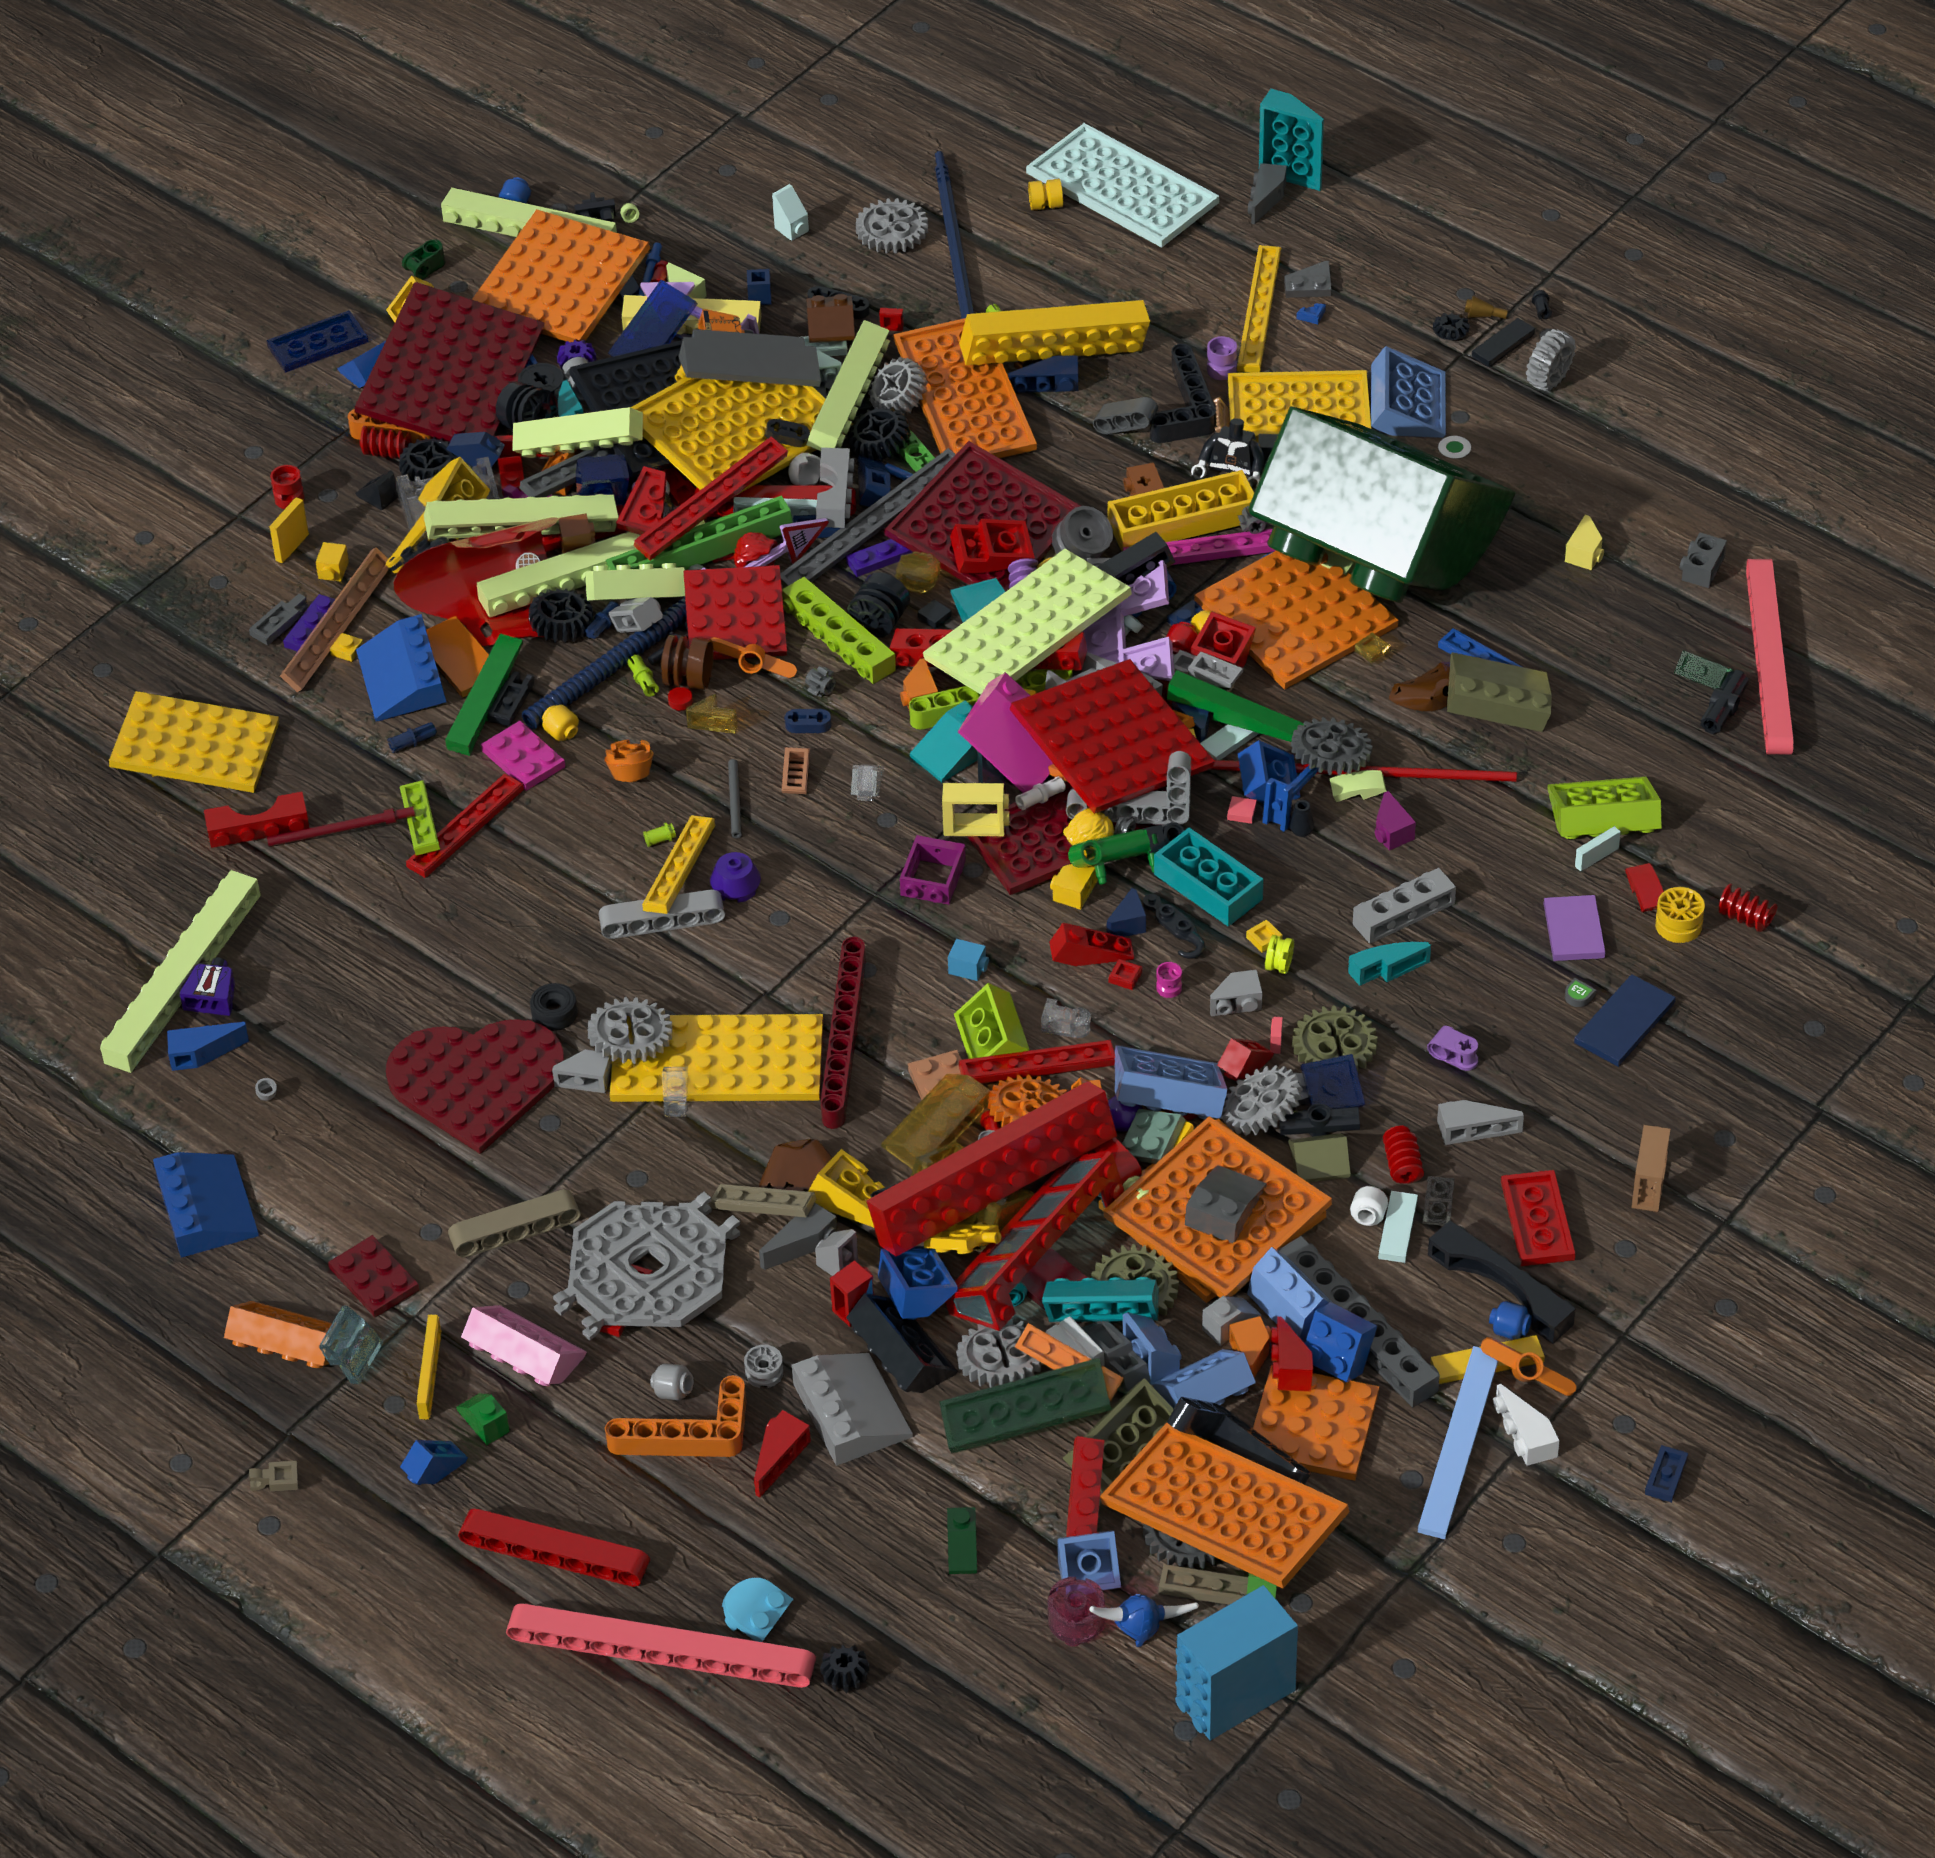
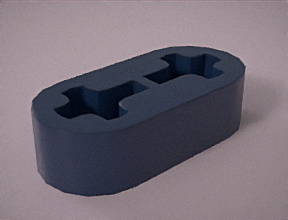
(807, 721)

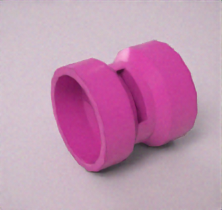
(1169, 979)

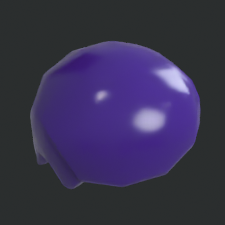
(1122, 1114)

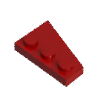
(644, 503)

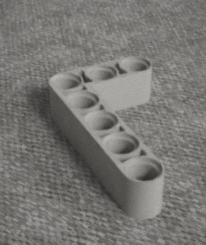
(1141, 807)

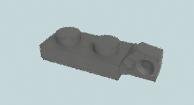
(278, 619)

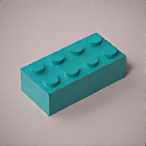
(1208, 876)

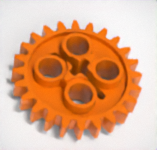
(1020, 1096)

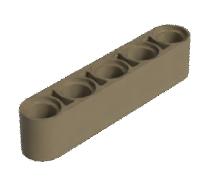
(514, 1223)

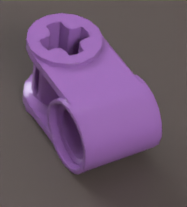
(1452, 1047)

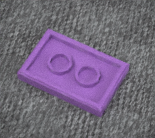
(1574, 928)

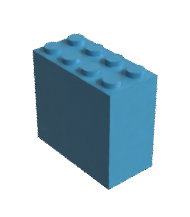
(1236, 1663)

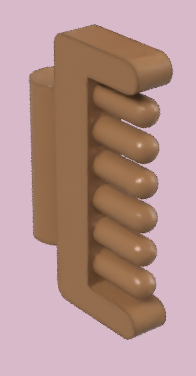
(1222, 416)

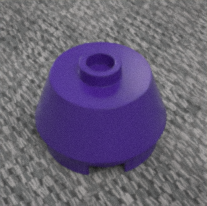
(735, 877)

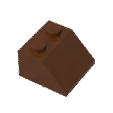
(830, 318)

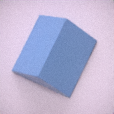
(1090, 1557)

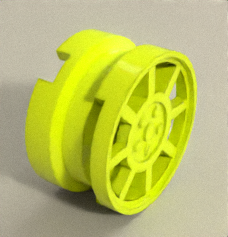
(1279, 954)

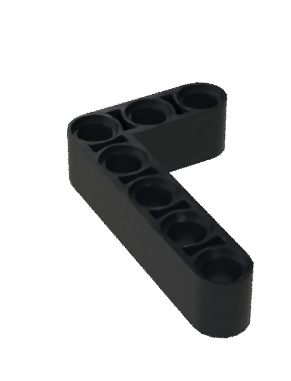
(1199, 414)
(1233, 1434)

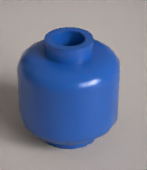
(515, 190)
(1510, 1320)

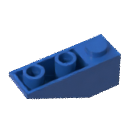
(199, 1045)

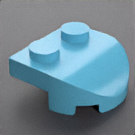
(754, 1607)

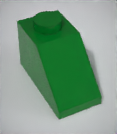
(485, 1417)

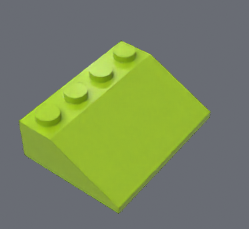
(1602, 804)

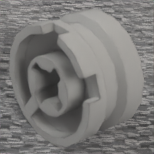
(763, 1366)

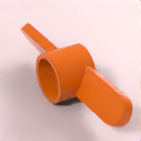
(766, 661)
(1512, 1358)

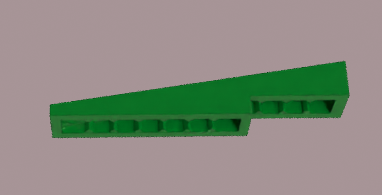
(487, 686)
(1230, 707)

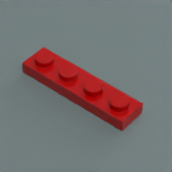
(1085, 1486)

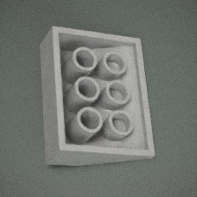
(849, 1404)

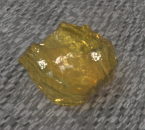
(918, 571)

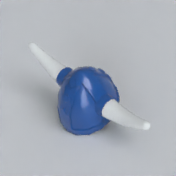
(1141, 1616)

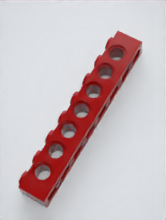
(911, 643)

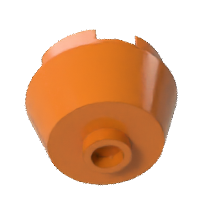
(629, 761)

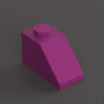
(1393, 823)

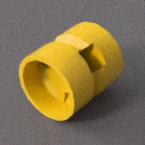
(1045, 194)

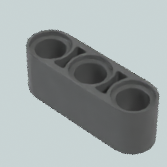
(1125, 415)

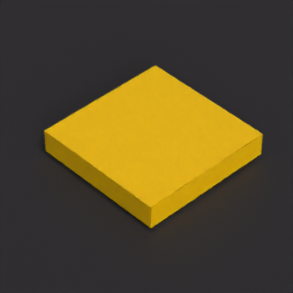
(289, 530)

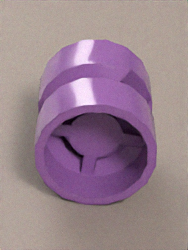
(1221, 357)

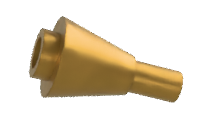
(1478, 308)

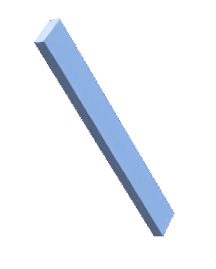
(1458, 1444)

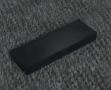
(1503, 342)

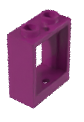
(926, 850)

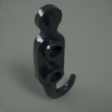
(1176, 924)

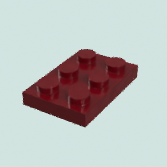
(373, 1276)

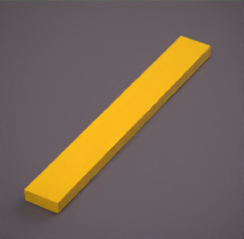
(1259, 309)

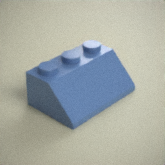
(1285, 1292)
(1208, 1379)

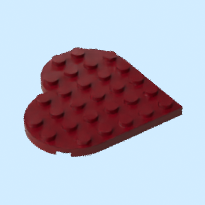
(474, 1081)

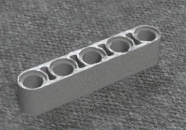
(686, 911)

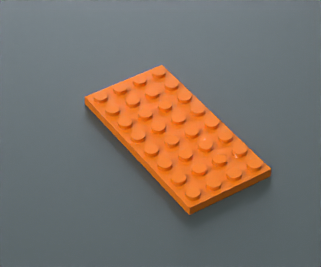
(965, 399)
(1225, 1505)

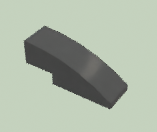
(1118, 1353)

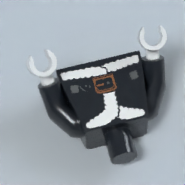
(1233, 451)

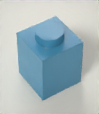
(967, 960)

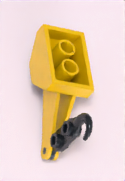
(450, 484)

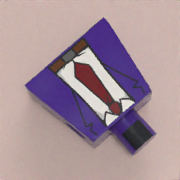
(209, 989)

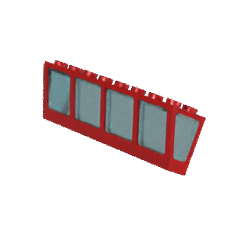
(993, 1274)

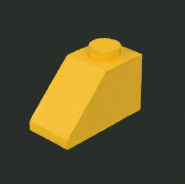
(1073, 885)

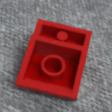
(990, 545)

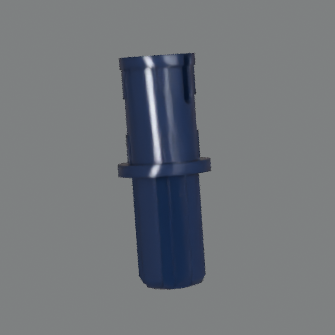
(601, 621)
(411, 737)

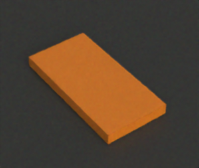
(456, 654)

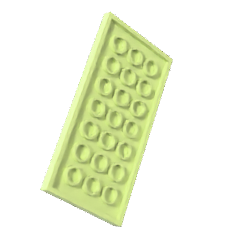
(1028, 621)

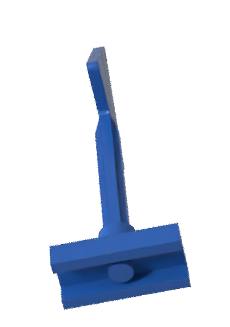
(1280, 796)

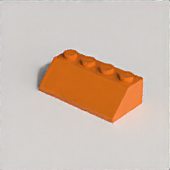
(277, 1332)

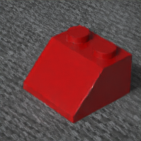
(1224, 639)

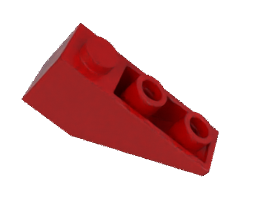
(1086, 946)
(1292, 1357)

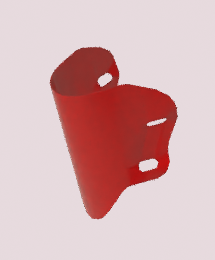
(446, 578)

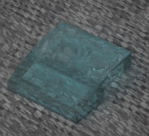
(350, 1344)

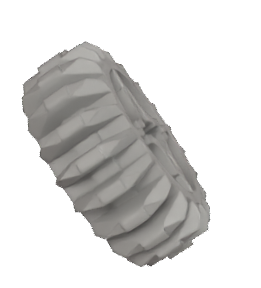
(1550, 359)
(898, 385)

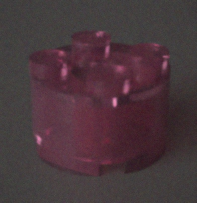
(1070, 1613)

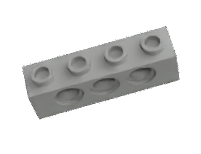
(1404, 905)

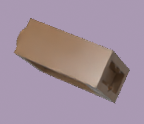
(1651, 1168)

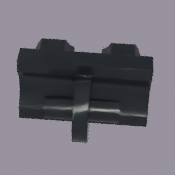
(596, 208)

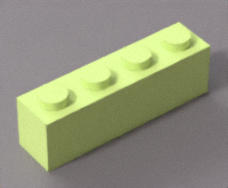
(634, 583)

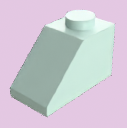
(789, 213)

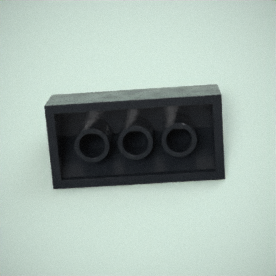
(900, 1344)

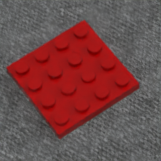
(737, 607)

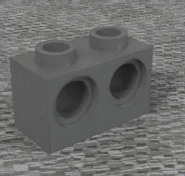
(1703, 560)

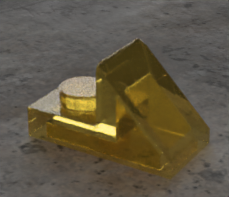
(707, 716)

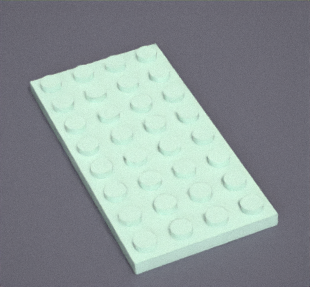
(1123, 185)

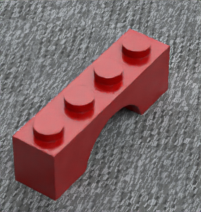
(230, 827)

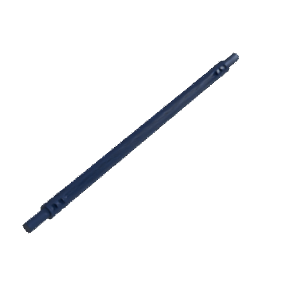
(953, 236)

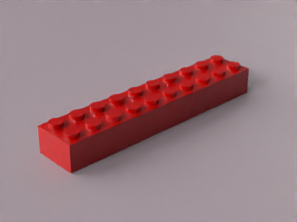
(991, 1168)

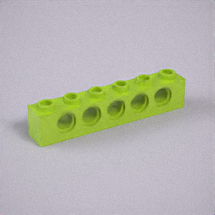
(838, 630)

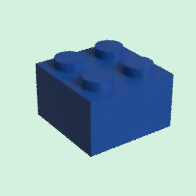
(1340, 1341)

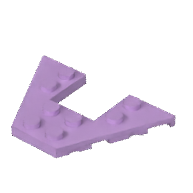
(1107, 634)

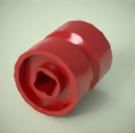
(286, 485)

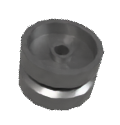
(1083, 533)

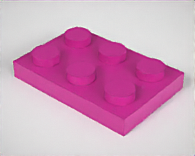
(523, 755)

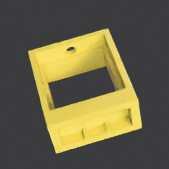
(974, 823)

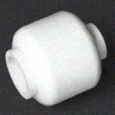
(1369, 1206)

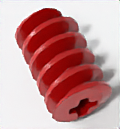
(383, 444)
(1745, 909)
(1403, 1155)

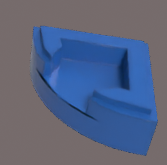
(1312, 314)

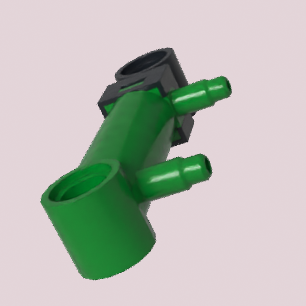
(1122, 846)

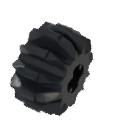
(844, 1668)

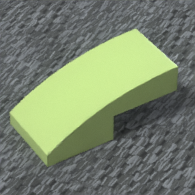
(1366, 783)

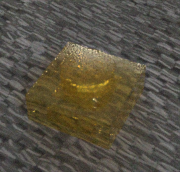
(1372, 647)

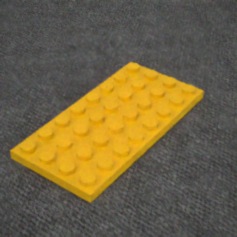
(731, 1059)

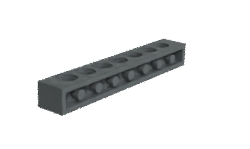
(1389, 1353)

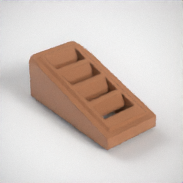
(796, 755)

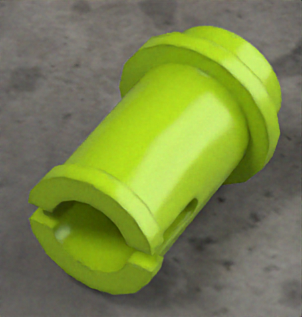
(659, 834)

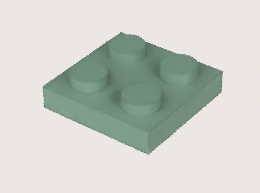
(1153, 1134)

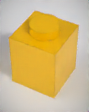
(332, 561)

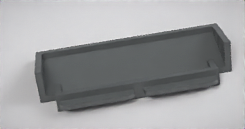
(749, 358)

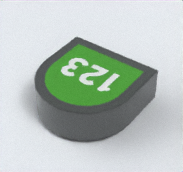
(1578, 993)

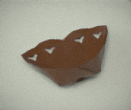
(1418, 694)
(795, 1163)

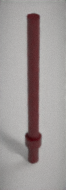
(389, 816)

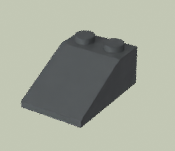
(1223, 1203)

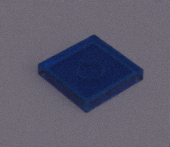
(1333, 1082)

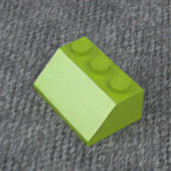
(990, 1024)

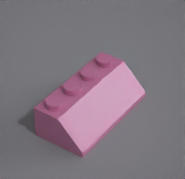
(521, 1344)

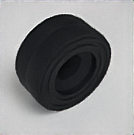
(554, 994)

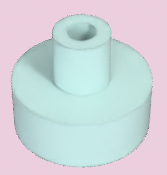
(1131, 622)

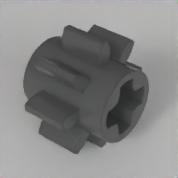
(1250, 523)
(820, 681)

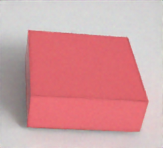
(1242, 809)
(1276, 1035)

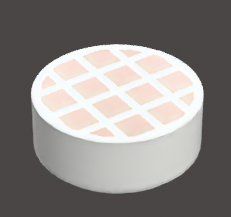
(526, 559)

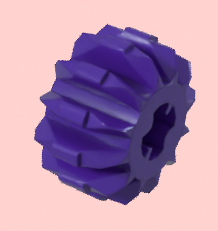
(575, 349)

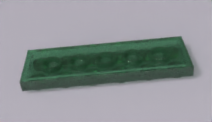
(1025, 1405)

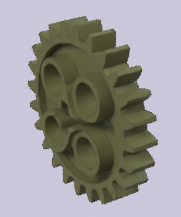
(1351, 1034)
(1158, 1270)

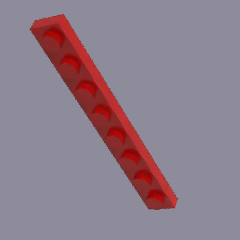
(710, 498)

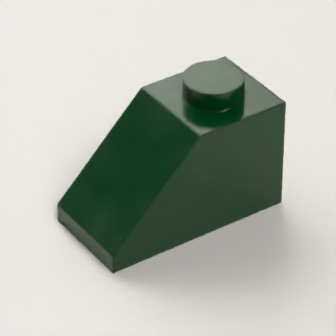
(962, 1540)

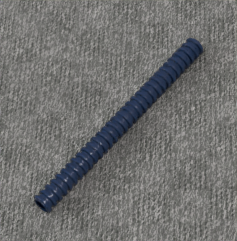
(607, 664)

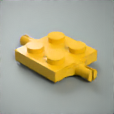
(964, 1238)

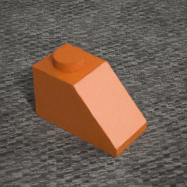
(918, 683)
(1253, 1339)

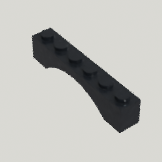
(1462, 1252)

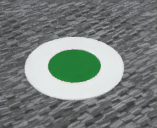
(1454, 447)

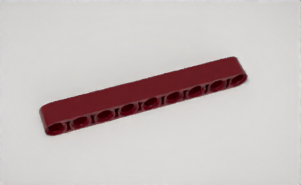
(843, 1032)

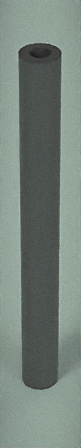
(734, 798)

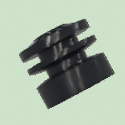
(524, 403)
(879, 603)

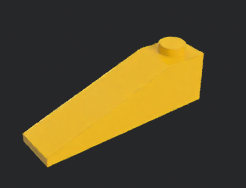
(845, 1187)

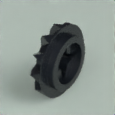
(1448, 332)

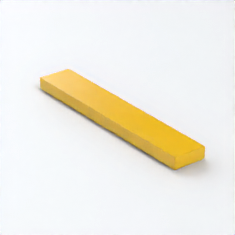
(678, 864)

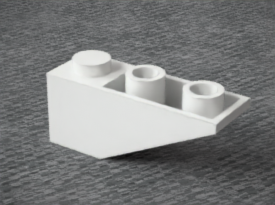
(1530, 1429)

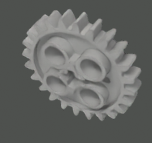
(891, 225)
(649, 1028)
(1261, 1100)
(982, 1358)

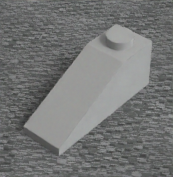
(1474, 1121)

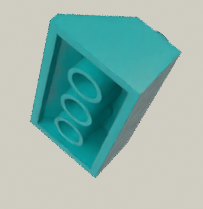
(1100, 1300)

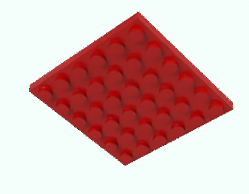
(1109, 734)

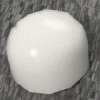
(804, 469)

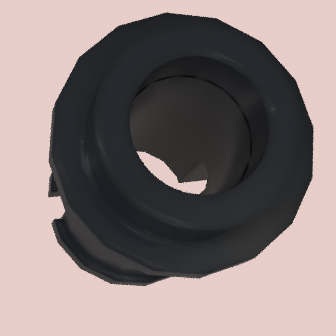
(1540, 300)

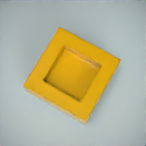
(346, 647)
(1261, 935)

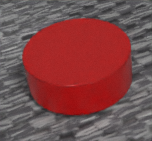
(680, 698)

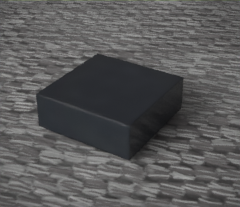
(934, 613)

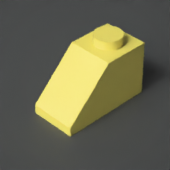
(1585, 545)

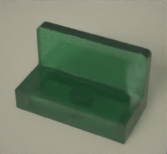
(1702, 669)

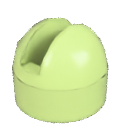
(633, 212)

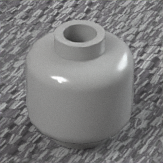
(672, 1381)

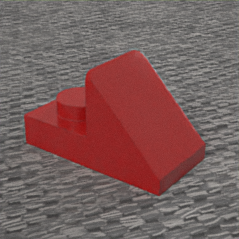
(510, 471)

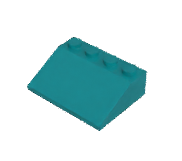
(1291, 137)

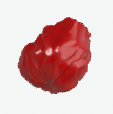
(751, 547)

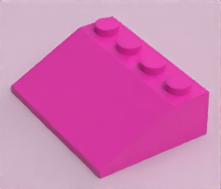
(1002, 738)

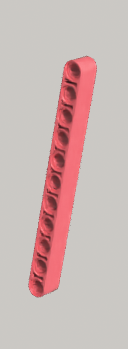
(1769, 657)
(661, 1645)

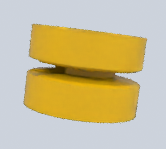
(1679, 914)

